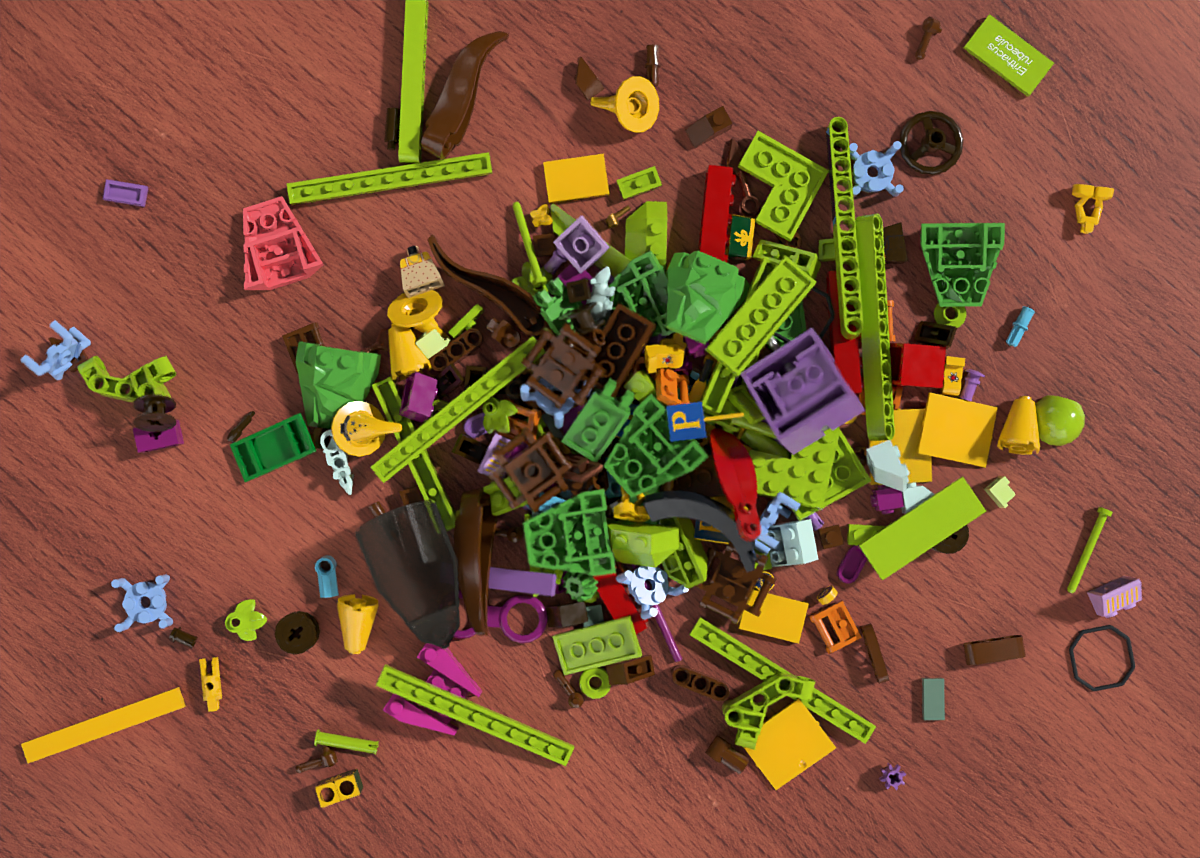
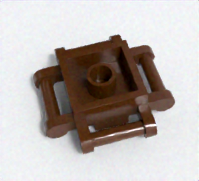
(563, 366)
(530, 470)
(735, 584)

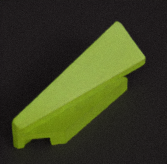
(612, 258)

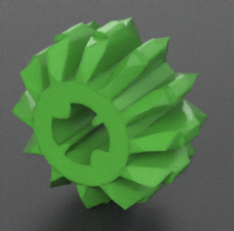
(580, 585)

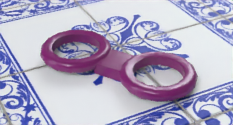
(498, 618)

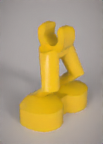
(1085, 192)
(631, 511)

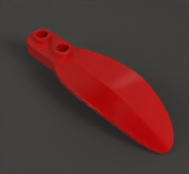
(737, 480)

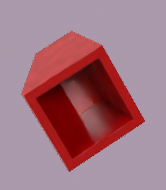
(917, 365)

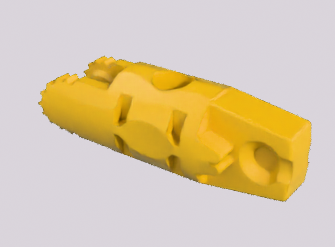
(210, 693)

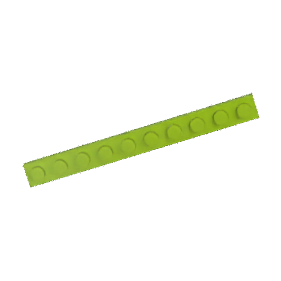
(389, 178)
(454, 412)
(765, 669)
(474, 715)

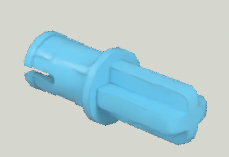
(1020, 326)

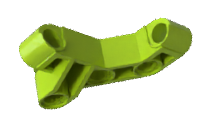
(142, 382)
(751, 715)

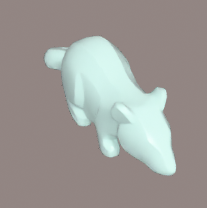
(601, 294)
(338, 460)

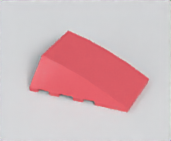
(275, 247)

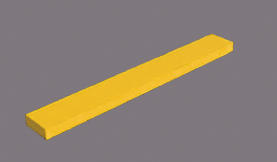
(103, 725)

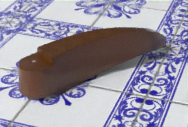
(456, 104)
(505, 294)
(473, 548)

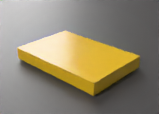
(576, 178)
(779, 618)

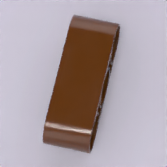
(467, 349)
(994, 650)
(707, 690)

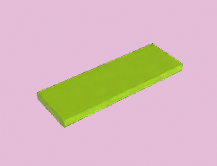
(761, 316)
(922, 528)

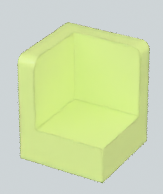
(431, 343)
(1000, 491)

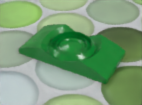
(273, 448)

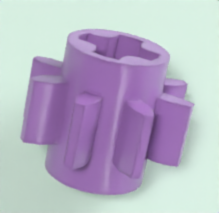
(892, 770)

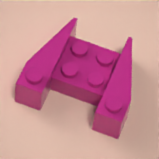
(447, 675)

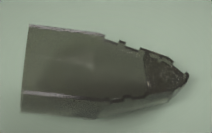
(415, 569)

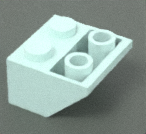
(886, 467)
(795, 543)

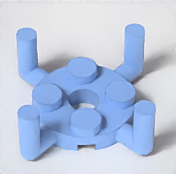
(881, 163)
(61, 355)
(546, 404)
(769, 517)
(644, 597)
(133, 606)

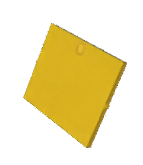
(957, 430)
(906, 437)
(789, 744)

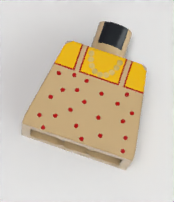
(419, 273)

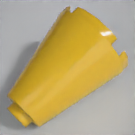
(405, 354)
(1021, 428)
(356, 620)

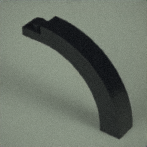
(705, 509)

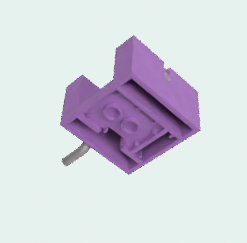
(801, 391)

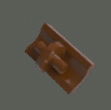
(504, 333)

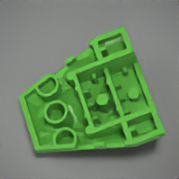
(961, 259)
(643, 290)
(702, 294)
(332, 379)
(646, 453)
(572, 536)

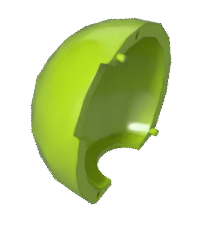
(1059, 420)

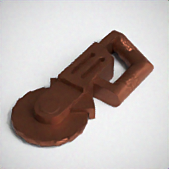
(579, 471)

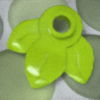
(527, 277)
(498, 417)
(249, 620)

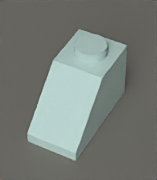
(914, 496)

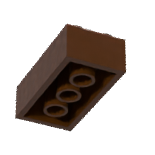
(624, 342)

